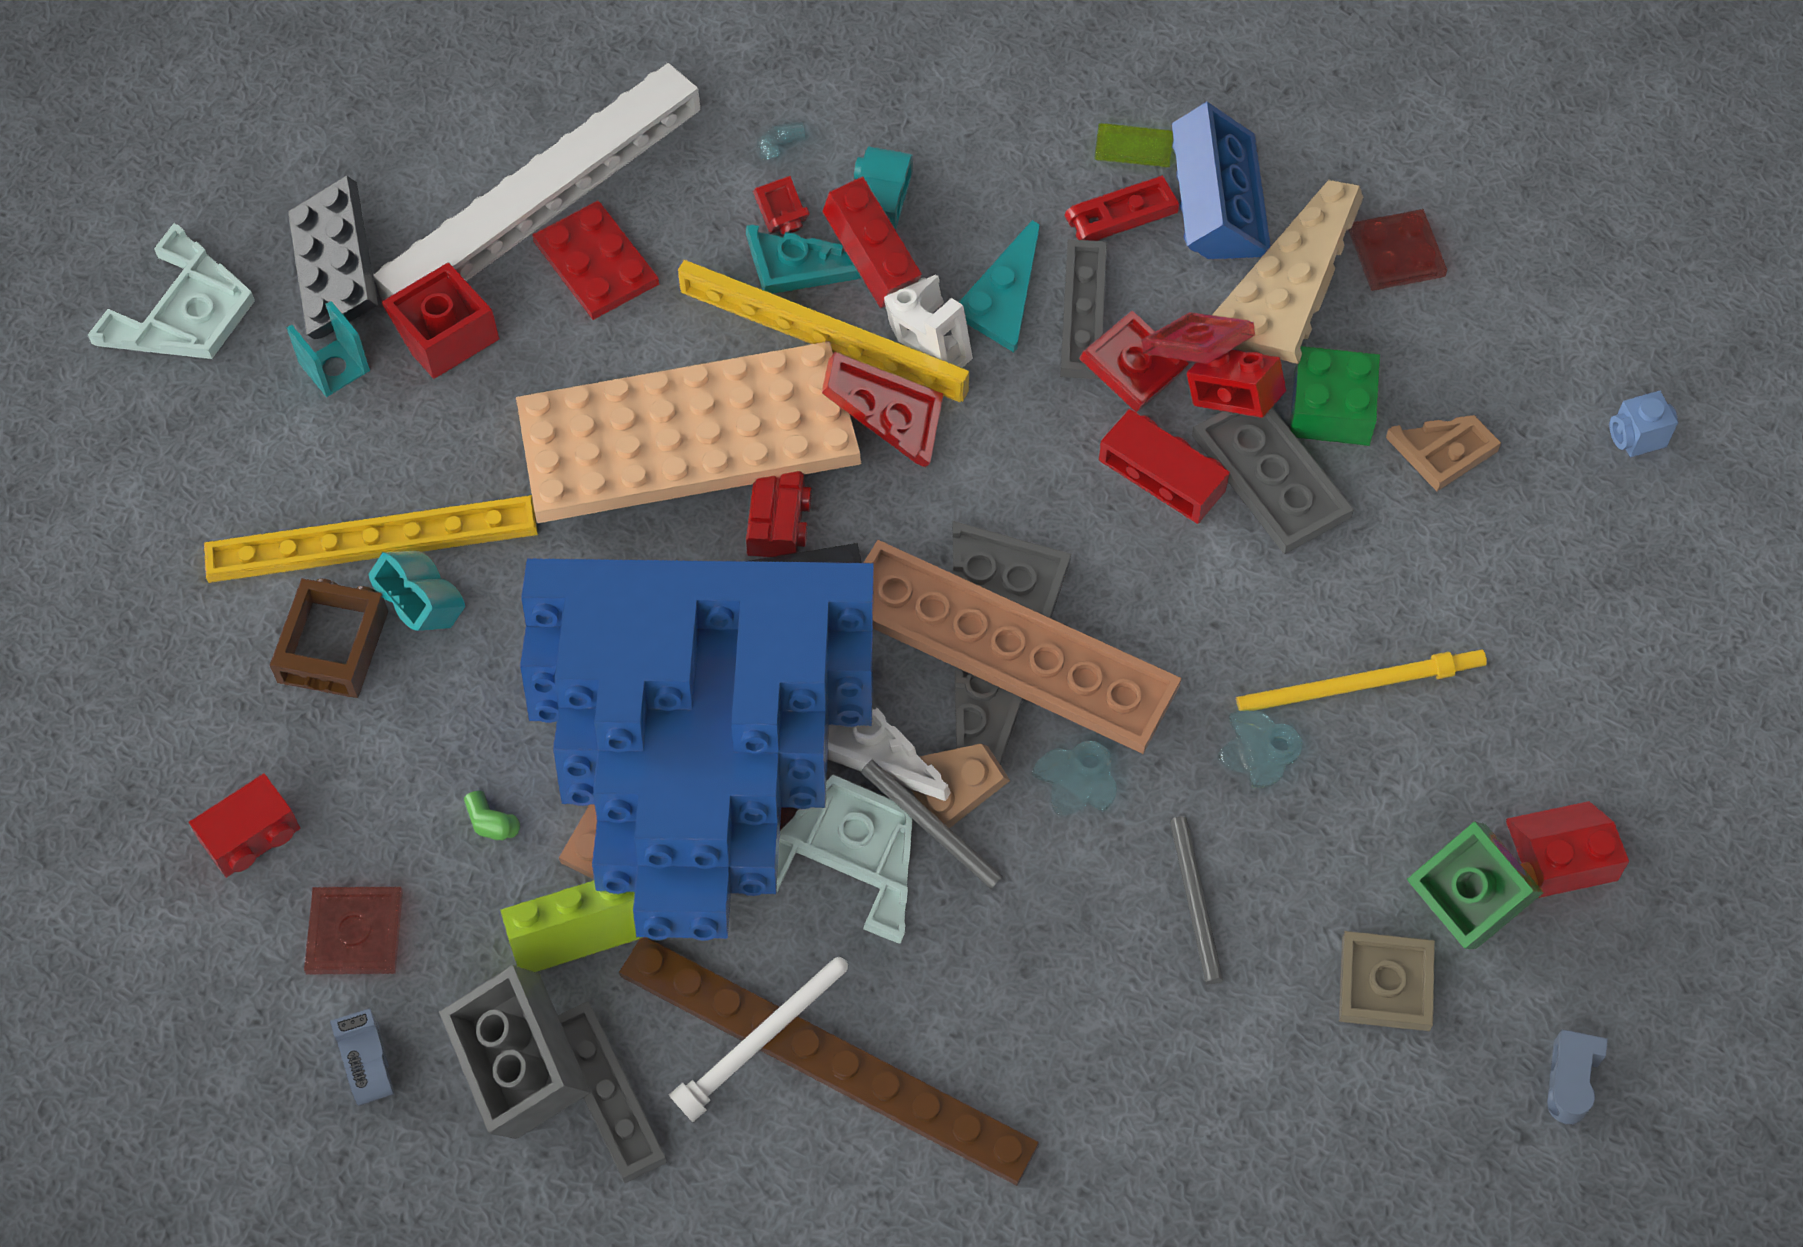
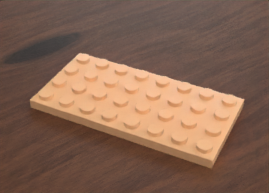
(682, 432)

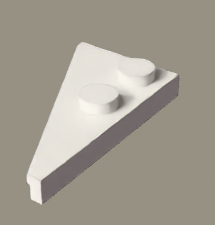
(890, 750)

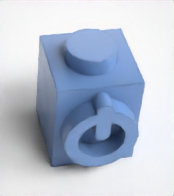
(1643, 424)

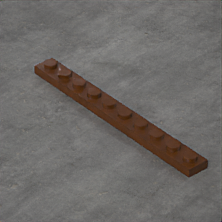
(833, 1062)

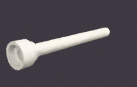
(694, 1096)

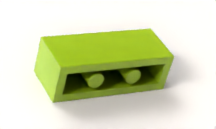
(568, 925)

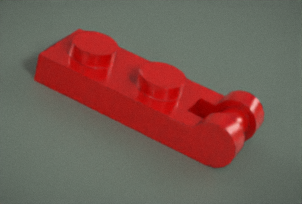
(1122, 209)

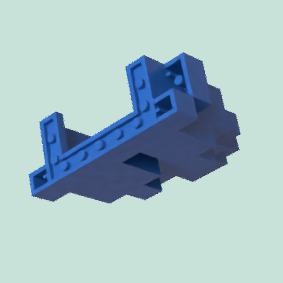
(694, 714)

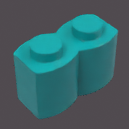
(888, 177)
(416, 590)

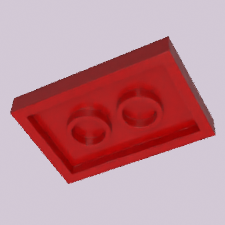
(595, 259)

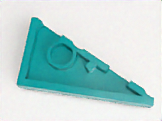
(797, 262)
(999, 297)

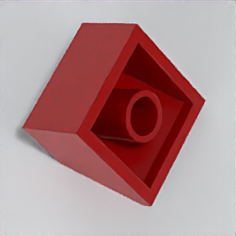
(442, 320)
(1569, 847)

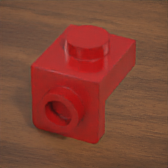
(781, 206)

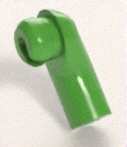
(490, 822)

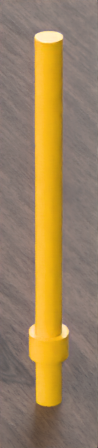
(1440, 665)

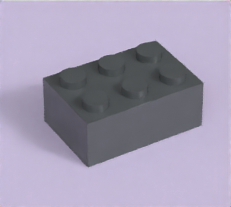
(514, 1052)

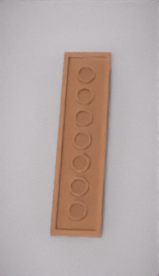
(1019, 649)

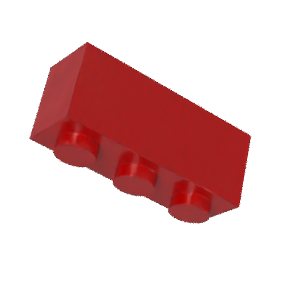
(870, 239)
(1164, 465)

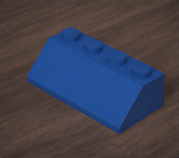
(1220, 185)

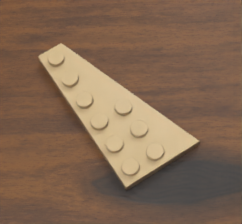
(1294, 274)

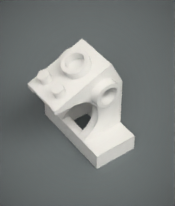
(913, 310)

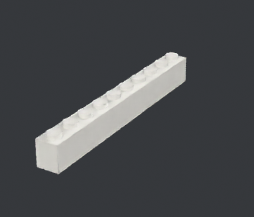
(548, 182)

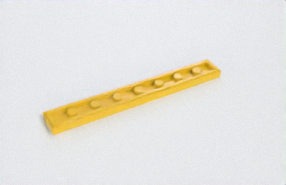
(819, 328)
(369, 538)

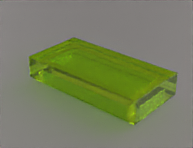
(1134, 145)

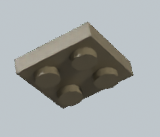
(1387, 981)

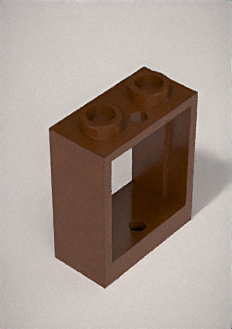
(323, 674)

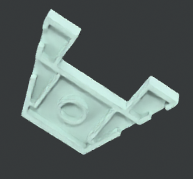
(193, 313)
(862, 838)

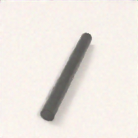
(931, 824)
(1196, 901)

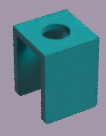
(347, 347)

